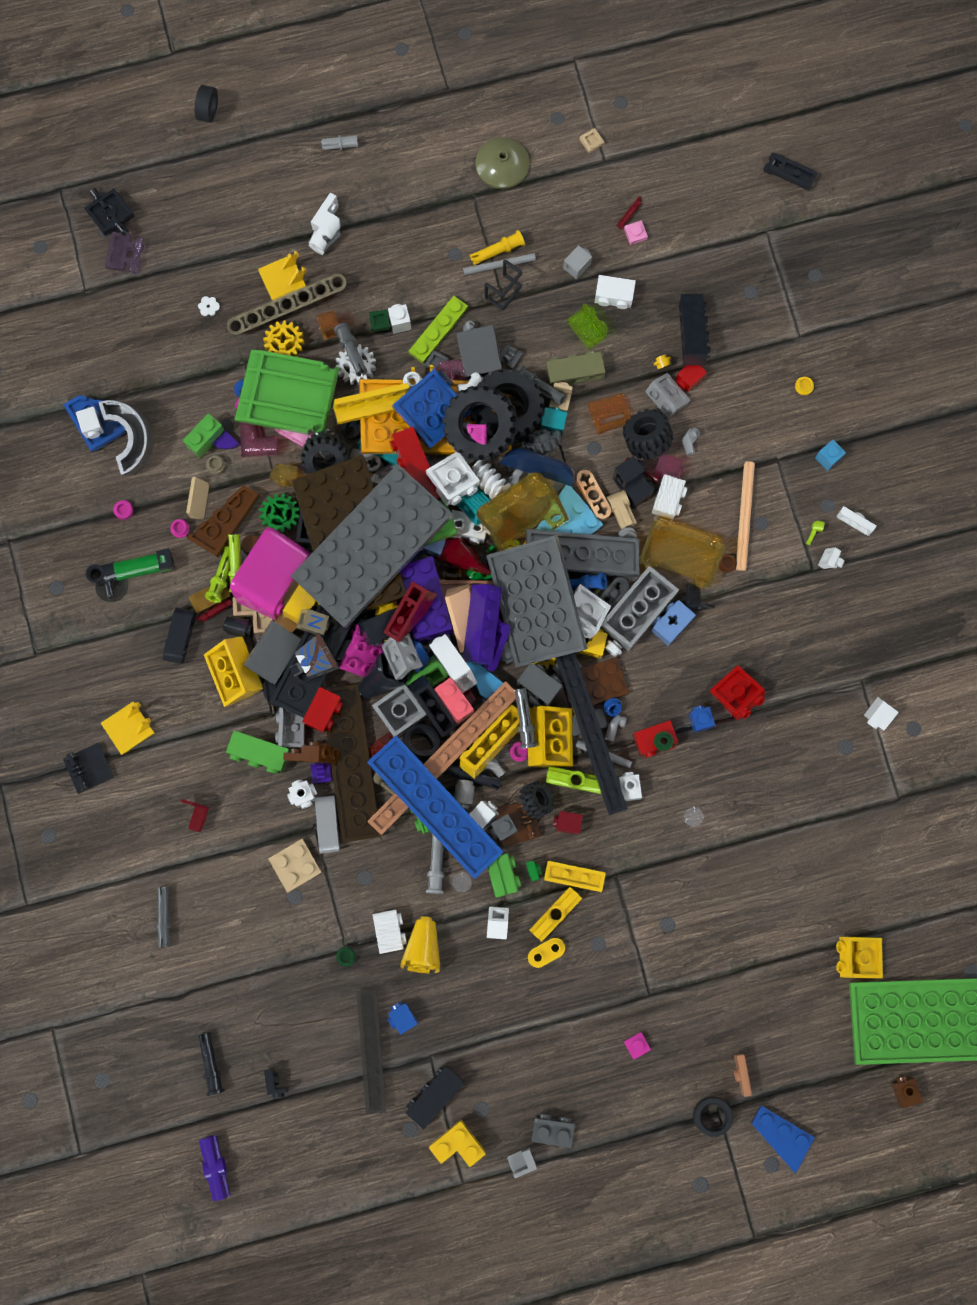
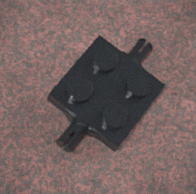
(109, 212)

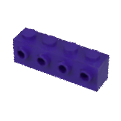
(482, 624)

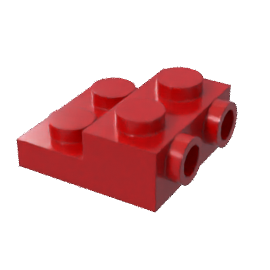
(739, 693)

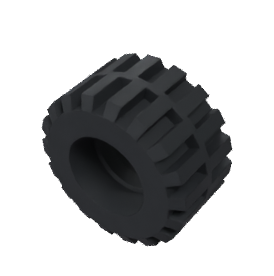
(658, 430)
(319, 443)

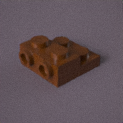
(314, 753)

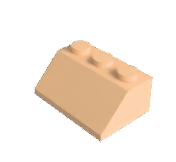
(458, 606)

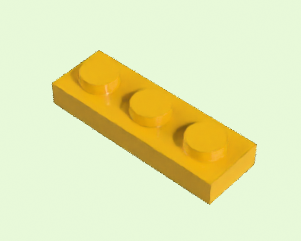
(574, 876)

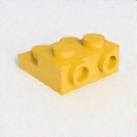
(860, 957)

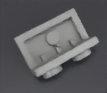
(291, 729)

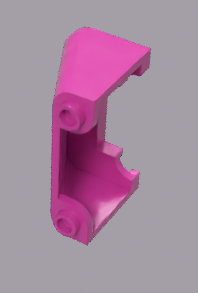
(267, 573)

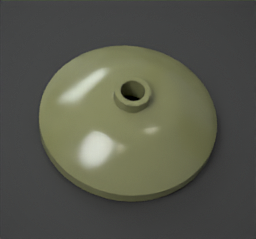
(502, 172)

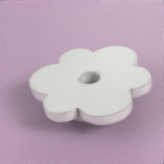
(205, 303)

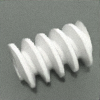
(488, 481)

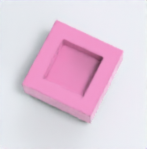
(635, 232)

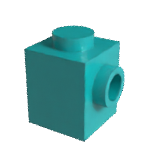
(553, 419)

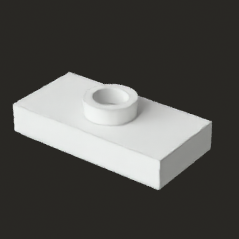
(856, 520)

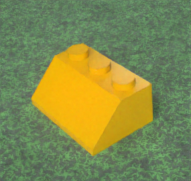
(230, 675)
(553, 737)

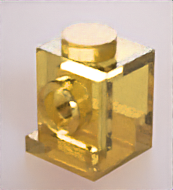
(284, 474)

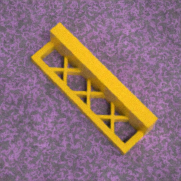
(368, 403)

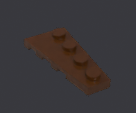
(225, 521)

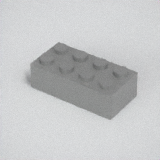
(639, 608)

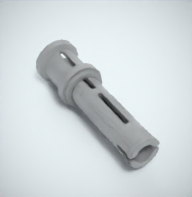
(435, 874)

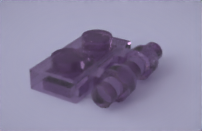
(118, 251)

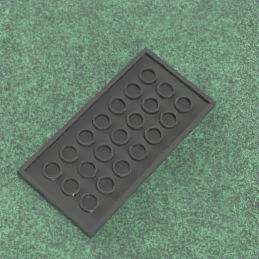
(371, 545)

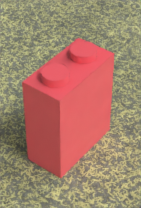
(454, 701)

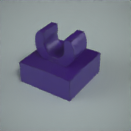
(321, 773)

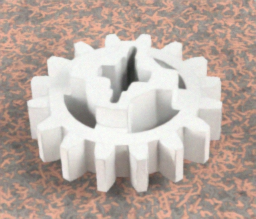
(345, 362)

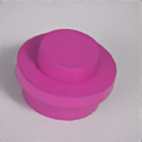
(180, 528)
(517, 753)

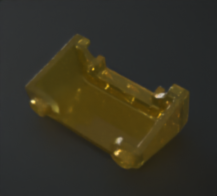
(683, 550)

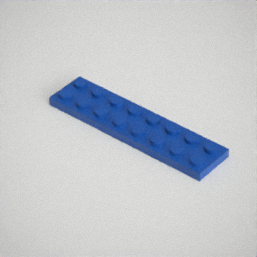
(435, 807)

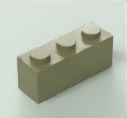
(575, 368)

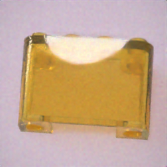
(521, 509)

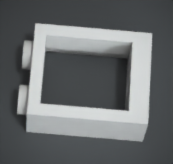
(453, 663)

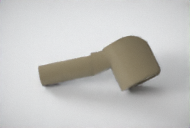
(378, 780)

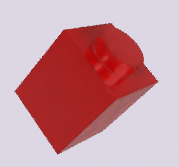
(690, 377)

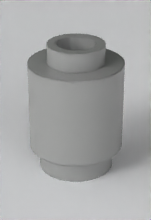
(464, 793)

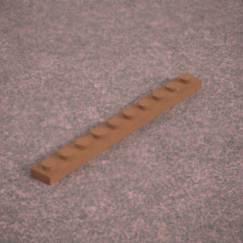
(449, 751)

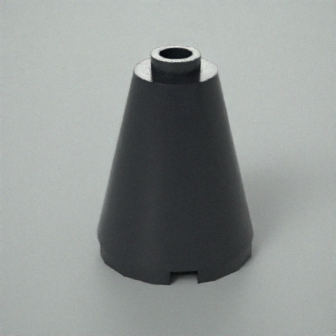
(379, 679)

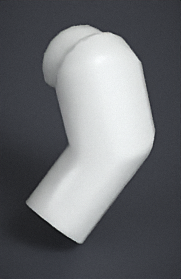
(475, 379)

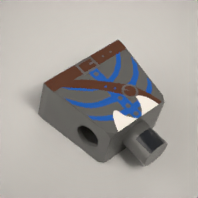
(314, 659)

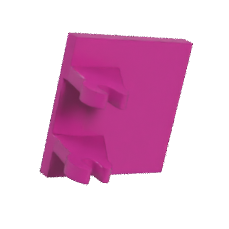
(358, 655)

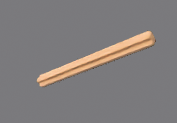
(745, 515)

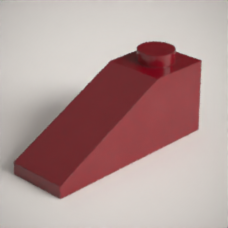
(460, 555)
(410, 610)

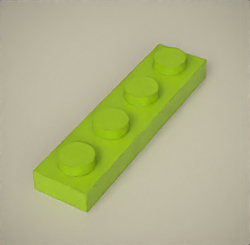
(438, 329)

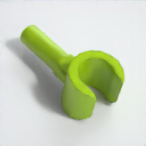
(816, 526)

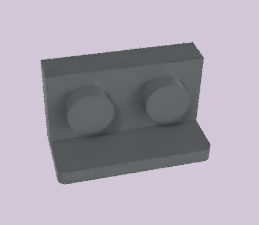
(553, 1131)

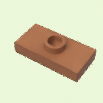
(741, 1075)

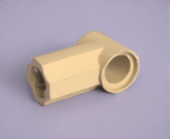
(620, 507)

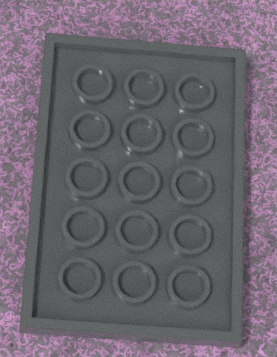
(537, 601)

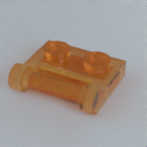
(608, 408)

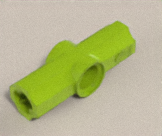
(563, 778)

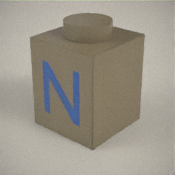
(313, 622)

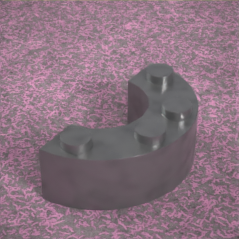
(139, 435)

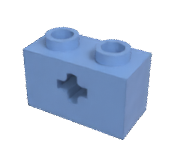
(668, 632)

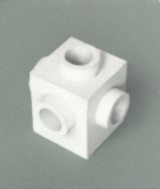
(308, 797)

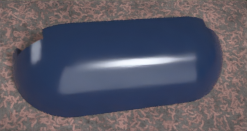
(534, 462)

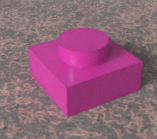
(637, 1045)

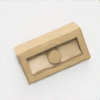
(197, 498)

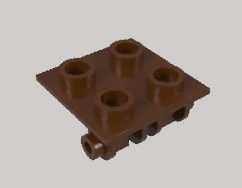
(525, 825)

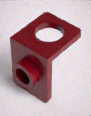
(198, 817)

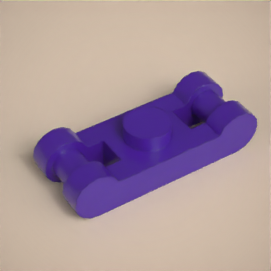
(501, 636)

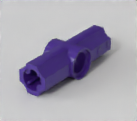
(214, 1168)

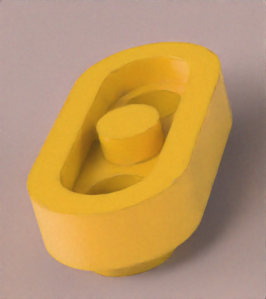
(546, 952)

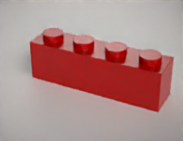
(412, 458)

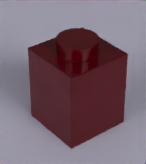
(568, 822)

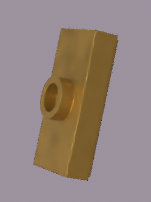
(201, 604)

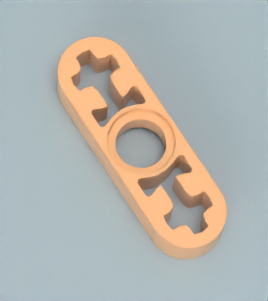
(582, 486)

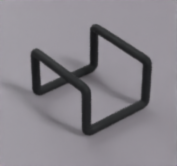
(513, 281)

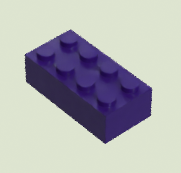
(436, 620)

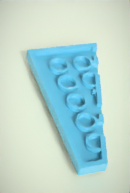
(580, 516)

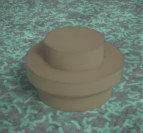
(215, 464)

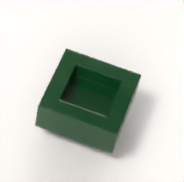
(379, 320)

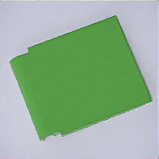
(286, 393)

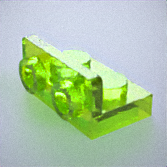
(588, 326)

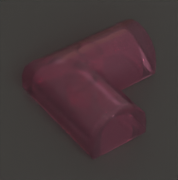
(253, 445)

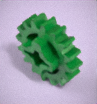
(286, 509)

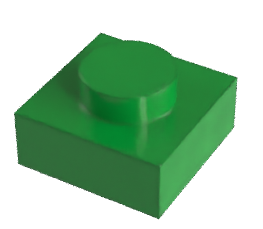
(533, 870)

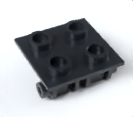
(88, 768)

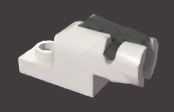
(325, 226)

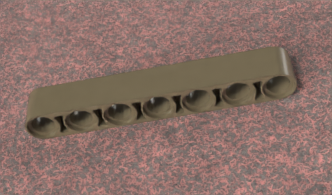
(295, 303)

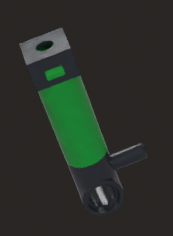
(130, 568)

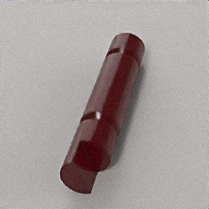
(627, 216)
(215, 610)

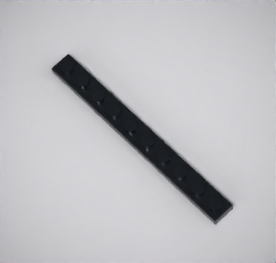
(591, 734)

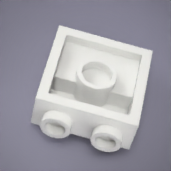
(453, 479)
(591, 610)

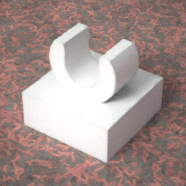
(831, 559)

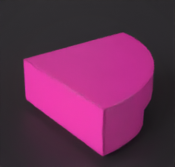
(478, 433)

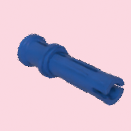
(590, 582)

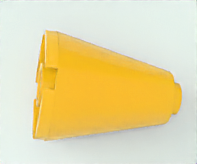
(422, 948)

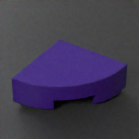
(225, 442)

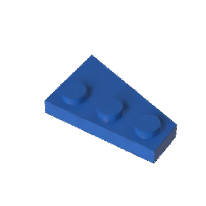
(785, 1138)

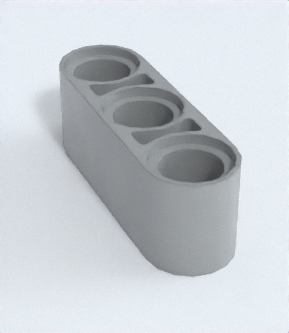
(327, 824)

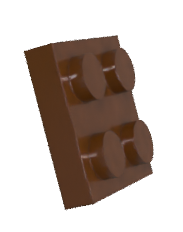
(604, 681)

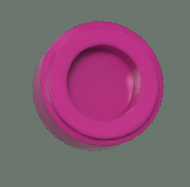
(123, 510)

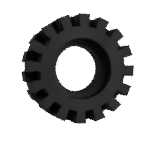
(545, 800)

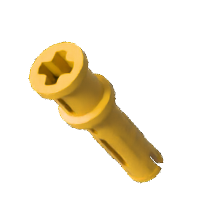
(504, 245)

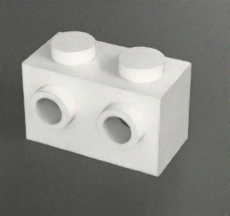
(467, 530)

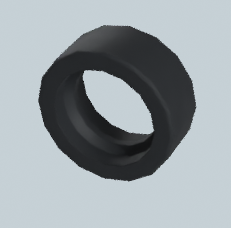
(206, 103)
(427, 732)
(726, 1109)

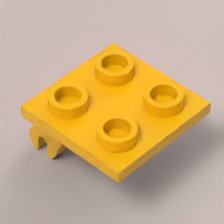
(282, 276)
(128, 727)

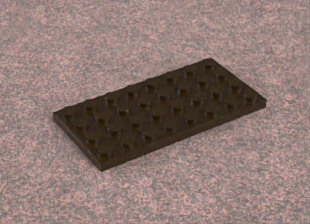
(328, 499)

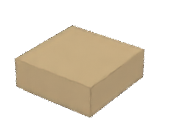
(591, 140)

